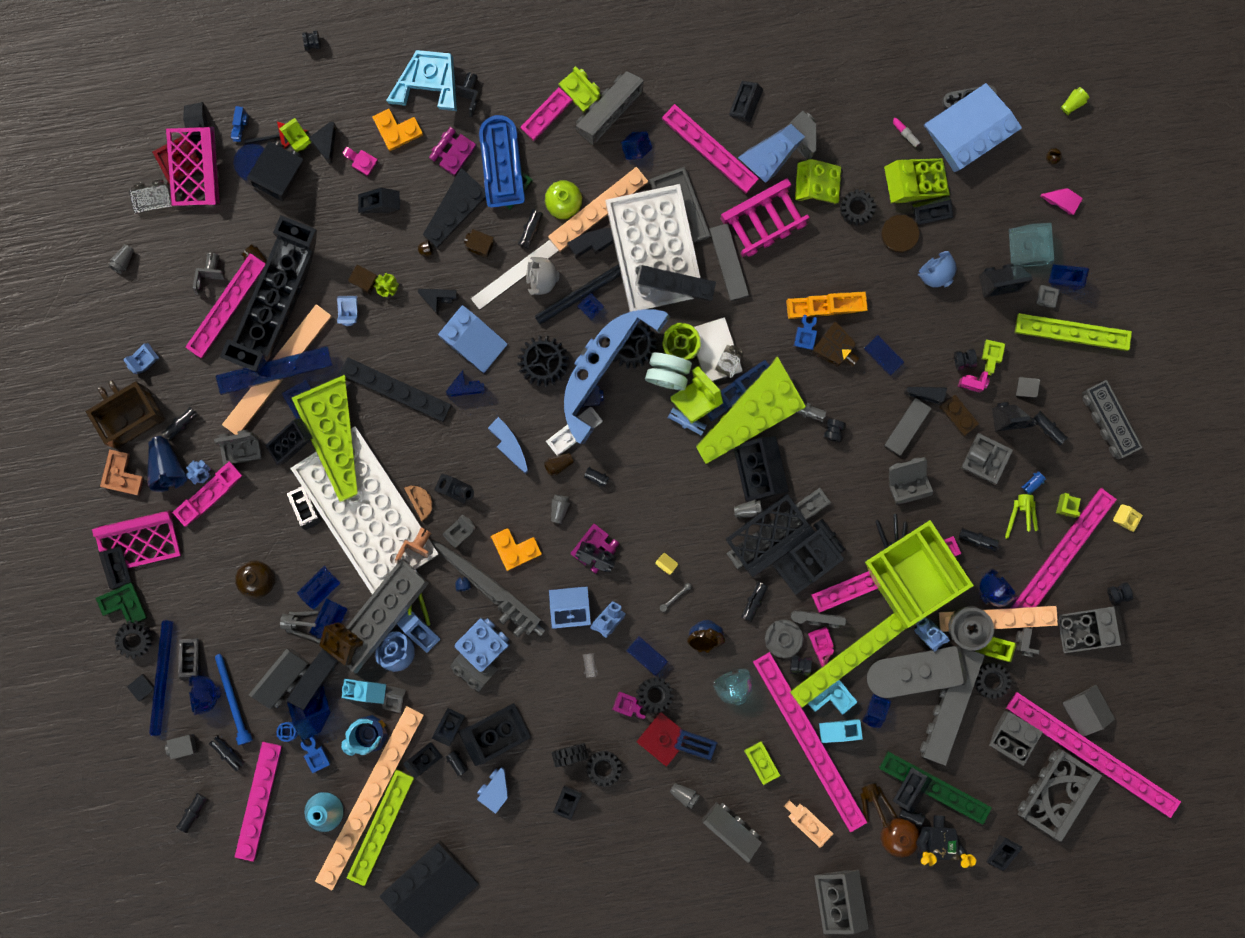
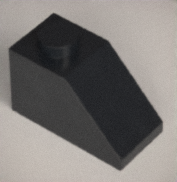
(194, 117)
(379, 201)

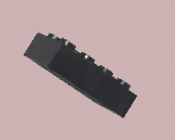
(289, 441)

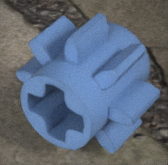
(198, 472)

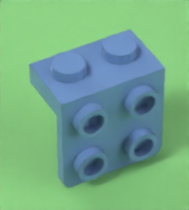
(482, 644)

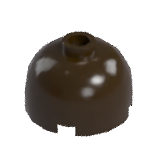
(254, 579)

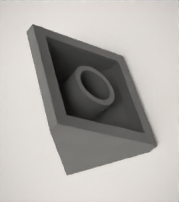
(1088, 711)

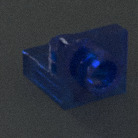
(876, 711)

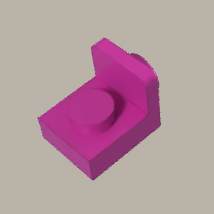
(971, 382)

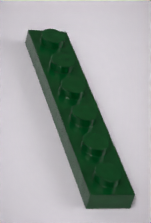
(938, 789)

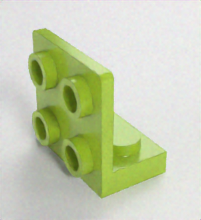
(818, 181)
(698, 397)

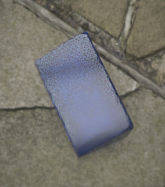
(318, 587)
(329, 614)

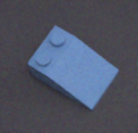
(472, 339)

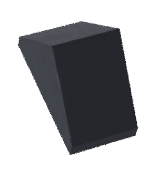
(324, 141)
(567, 802)
(1003, 853)

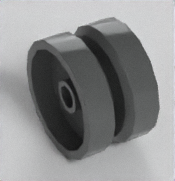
(982, 631)

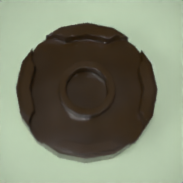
(900, 233)

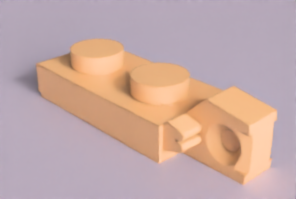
(808, 824)

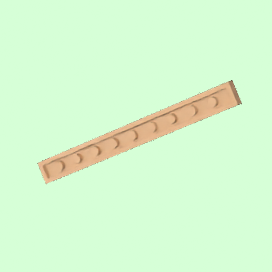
(369, 798)

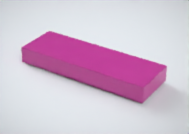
(546, 114)

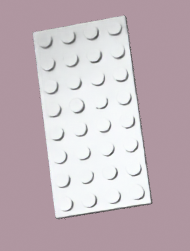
(369, 524)

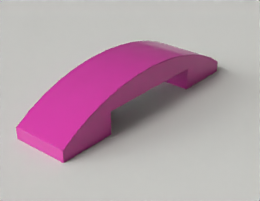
(208, 494)

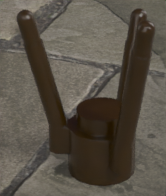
(872, 793)

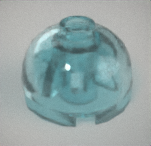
(735, 687)

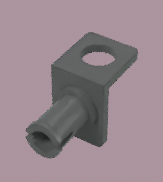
(208, 272)

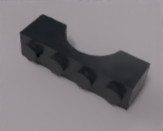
(675, 282)

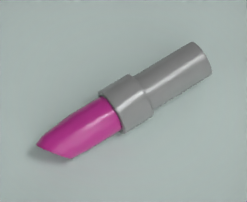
(906, 132)

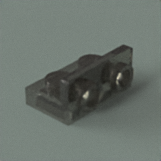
(150, 196)

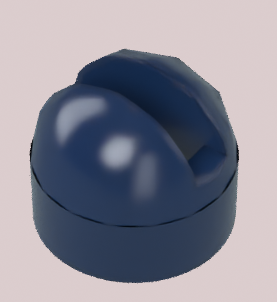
(462, 584)

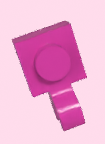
(362, 162)

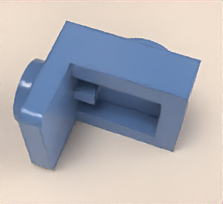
(347, 310)
(141, 359)

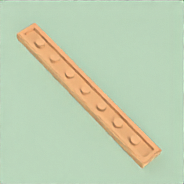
(258, 395)

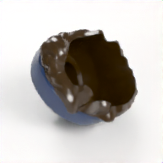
(705, 636)

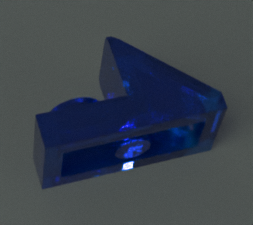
(1069, 276)
(459, 387)

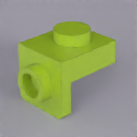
(295, 135)

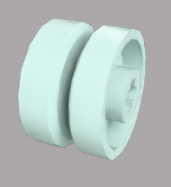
(668, 371)

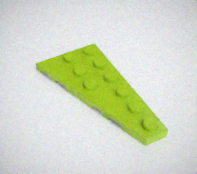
(759, 408)
(328, 421)

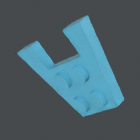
(427, 72)

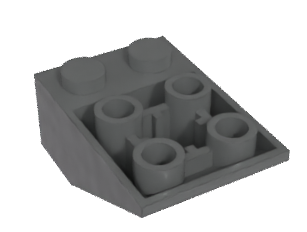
(1091, 629)

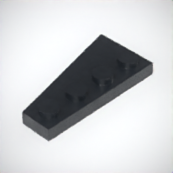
(455, 207)

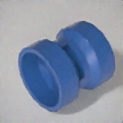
(286, 729)

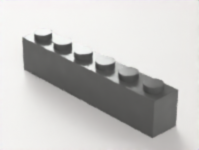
(950, 712)

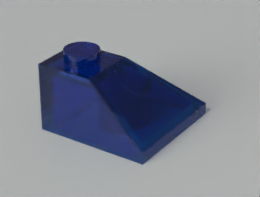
(313, 718)

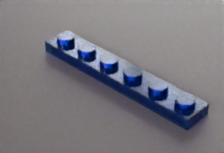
(274, 370)

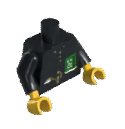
(941, 844)

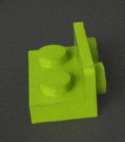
(580, 89)

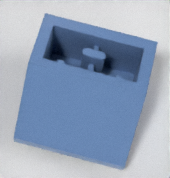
(569, 607)

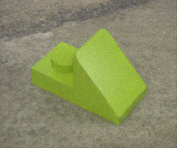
(999, 649)

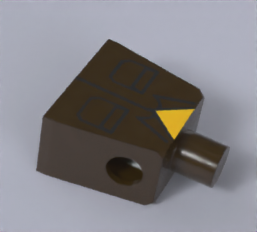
(836, 347)

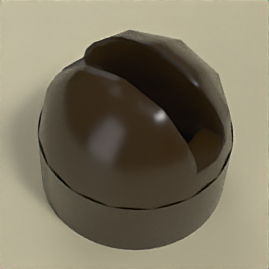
(1052, 159)
(425, 248)

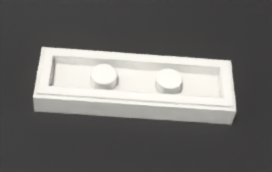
(564, 439)

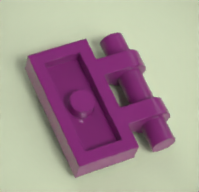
(458, 153)
(596, 537)

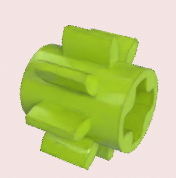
(386, 285)

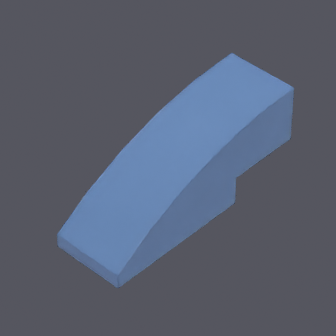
(509, 444)

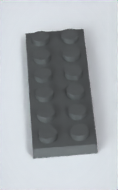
(384, 610)

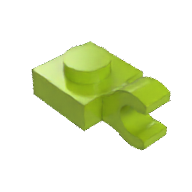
(993, 353)

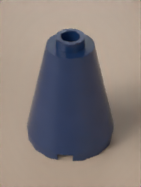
(163, 466)

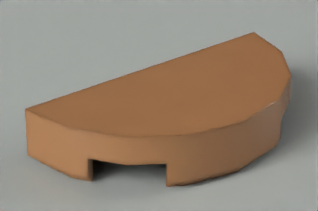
(421, 501)

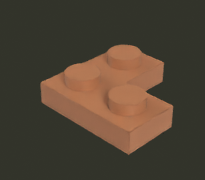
(115, 476)

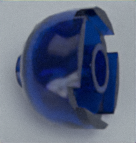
(996, 590)
(203, 694)

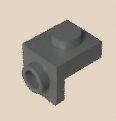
(459, 531)
(1023, 638)

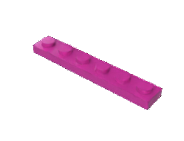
(710, 149)
(226, 306)
(258, 801)

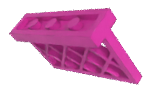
(209, 168)
(138, 524)

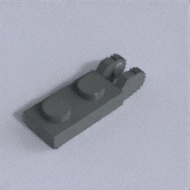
(816, 618)

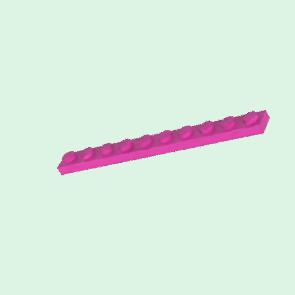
(810, 742)
(1093, 755)

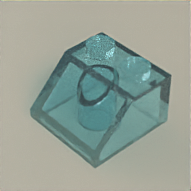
(1031, 245)

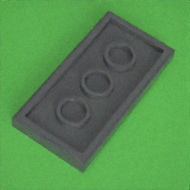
(694, 215)

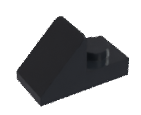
(432, 296)
(448, 727)
(422, 760)

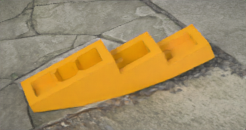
(827, 305)

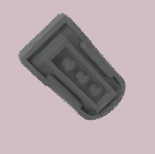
(917, 673)

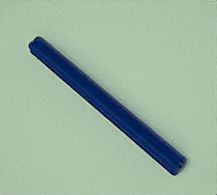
(161, 678)

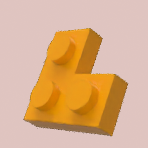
(394, 134)
(513, 554)

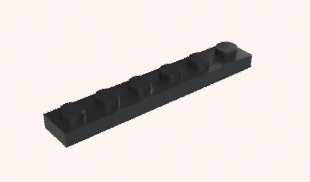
(395, 389)

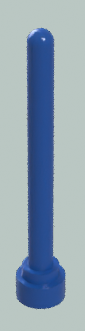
(242, 735)

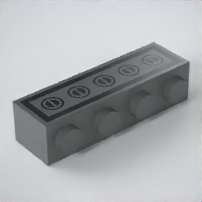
(1111, 419)

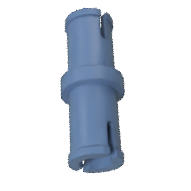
(682, 420)

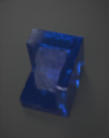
(636, 145)

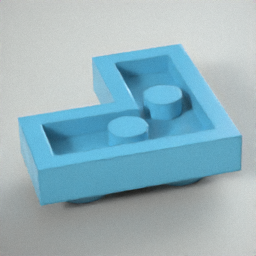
(837, 695)

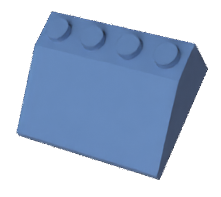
(972, 127)

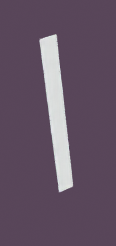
(511, 276)

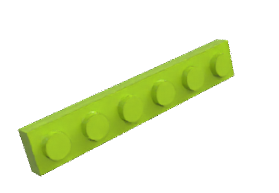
(1073, 332)
(380, 827)

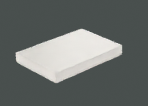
(714, 339)

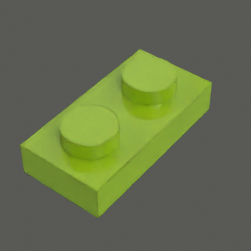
(762, 763)

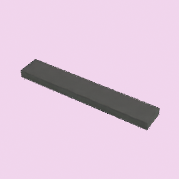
(808, 507)

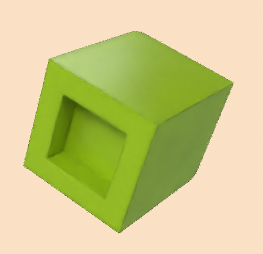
(1068, 505)

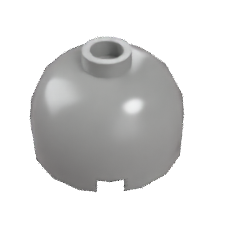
(541, 275)

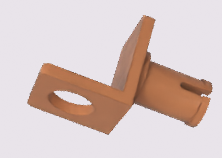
(416, 546)

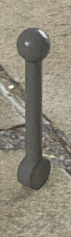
(663, 607)

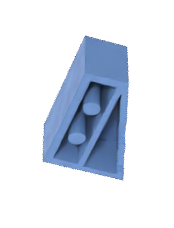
(771, 154)

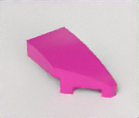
(1064, 199)
(822, 644)

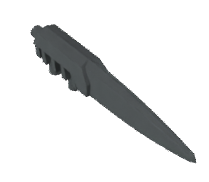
(508, 604)

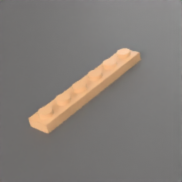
(596, 209)
(1012, 617)

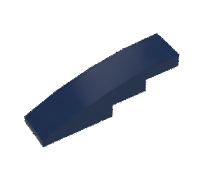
(737, 389)

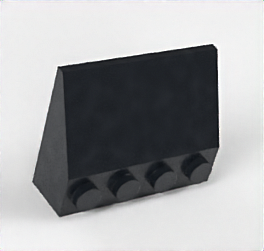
(429, 889)

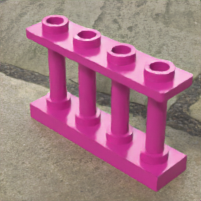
(764, 199)

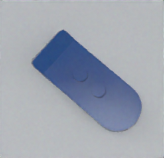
(501, 162)

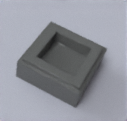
(1047, 296)

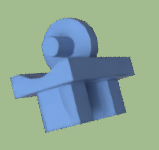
(608, 619)
(930, 634)

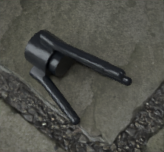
(896, 534)

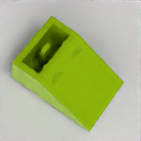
(916, 180)

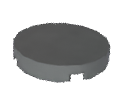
(783, 638)

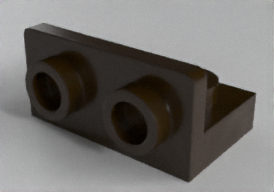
(340, 642)

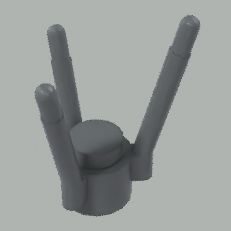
(291, 622)

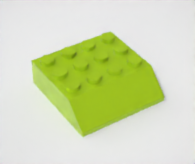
(918, 574)

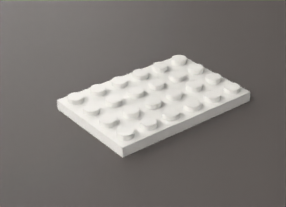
(652, 232)

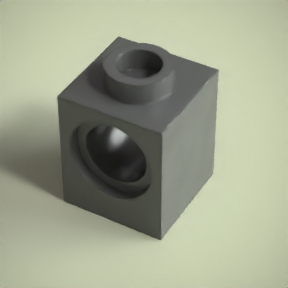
(181, 746)

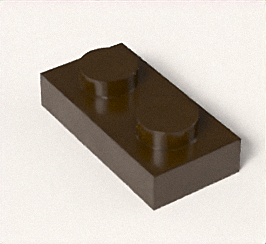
(959, 415)

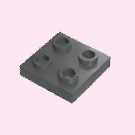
(986, 458)

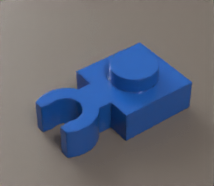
(239, 120)
(806, 336)
(316, 757)

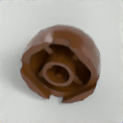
(900, 838)

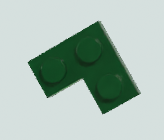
(123, 598)

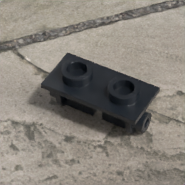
(604, 559)

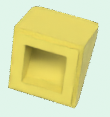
(1127, 517)
(666, 563)

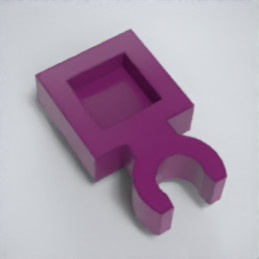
(627, 705)

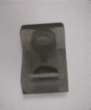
(729, 360)

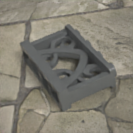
(1071, 811)

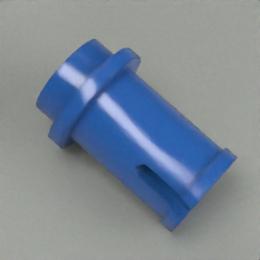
(1034, 483)

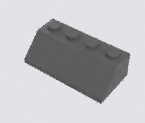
(610, 107)

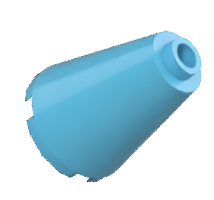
(329, 808)

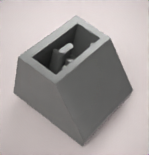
(1014, 737)

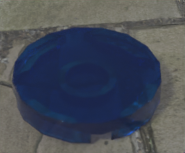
(246, 159)

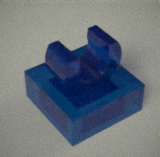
(590, 306)

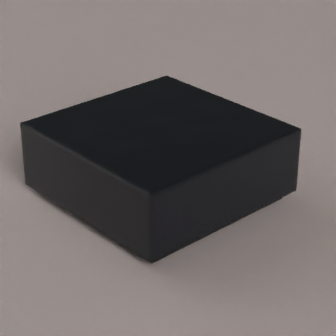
(141, 687)

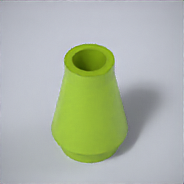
(1075, 100)

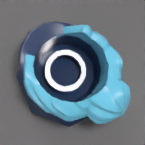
(365, 736)

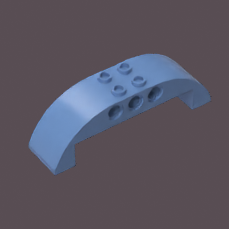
(579, 390)

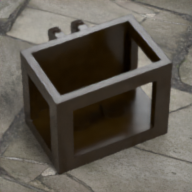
(125, 414)

